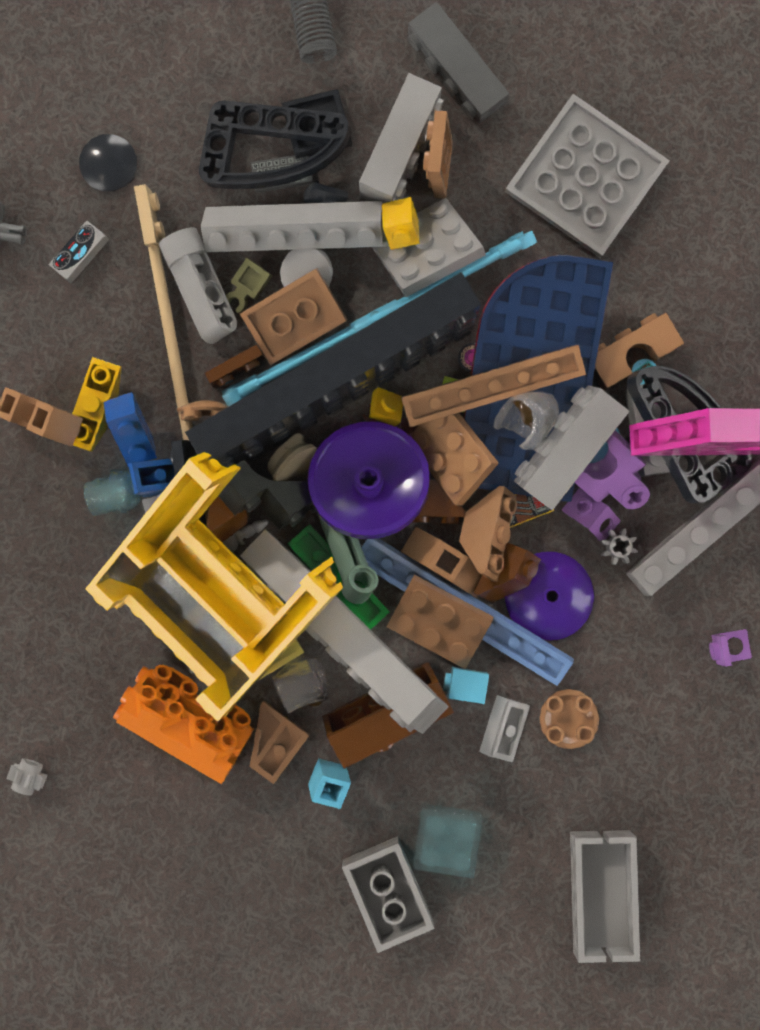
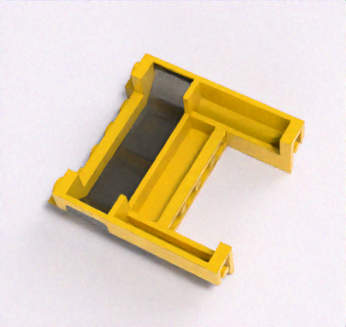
(202, 594)

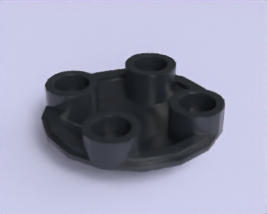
(108, 162)

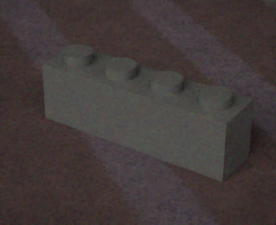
(457, 63)

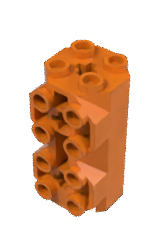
(168, 716)

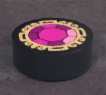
(465, 357)

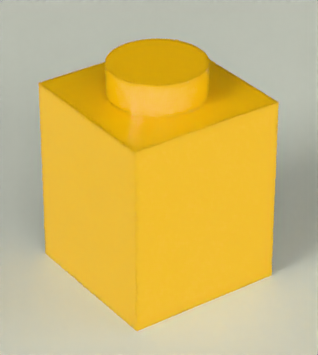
(400, 223)

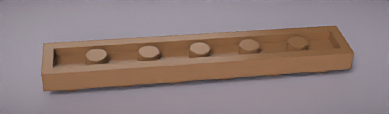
(493, 385)

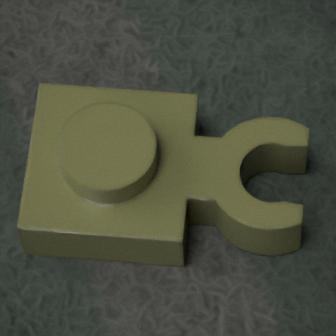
(250, 281)

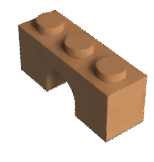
(655, 336)
(39, 417)

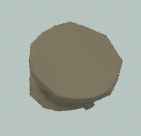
(291, 460)

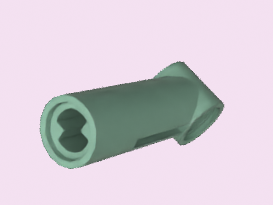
(350, 564)

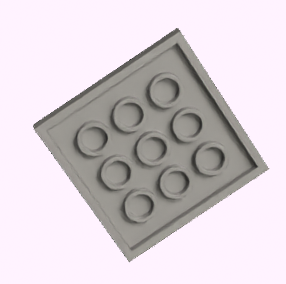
(586, 175)

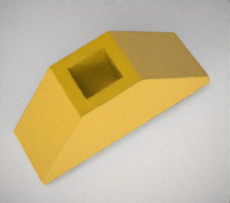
(99, 385)

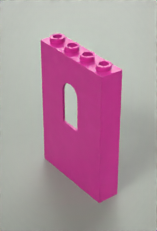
(699, 433)

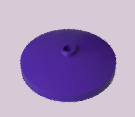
(362, 456)

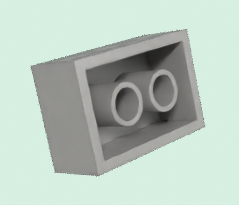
(387, 894)

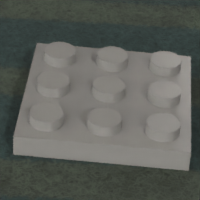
(443, 249)

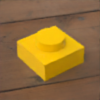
(386, 407)

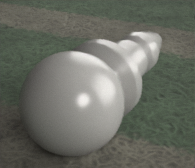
(245, 532)

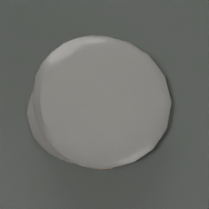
(303, 261)

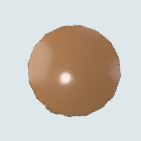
(197, 409)
(569, 719)

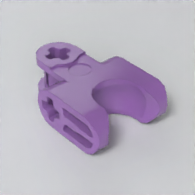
(616, 475)

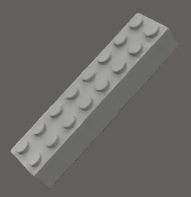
(349, 640)

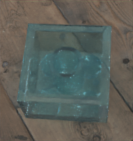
(447, 840)

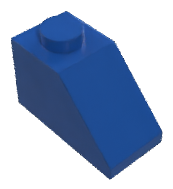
(151, 477)

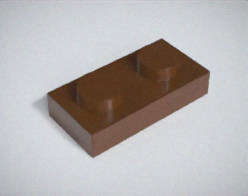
(224, 373)

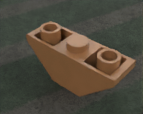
(488, 531)
(442, 560)

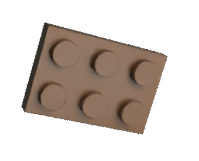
(438, 159)
(293, 316)
(455, 456)
(440, 621)

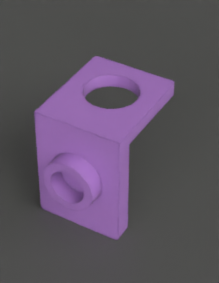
(591, 514)
(720, 651)

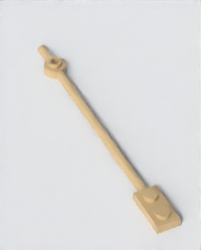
(152, 234)

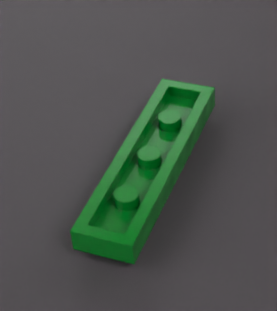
(313, 552)

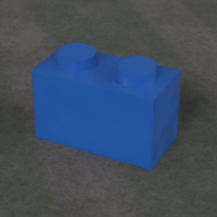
(129, 429)

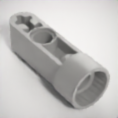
(198, 284)

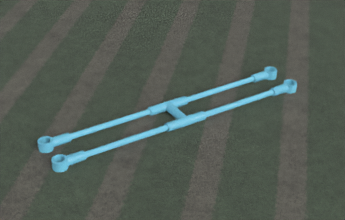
(253, 383)

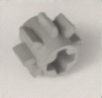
(627, 549)
(26, 776)

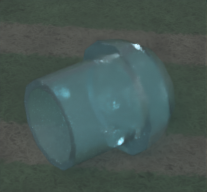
(111, 493)

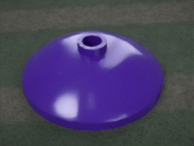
(569, 610)

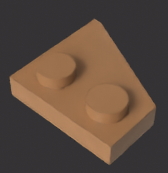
(275, 742)

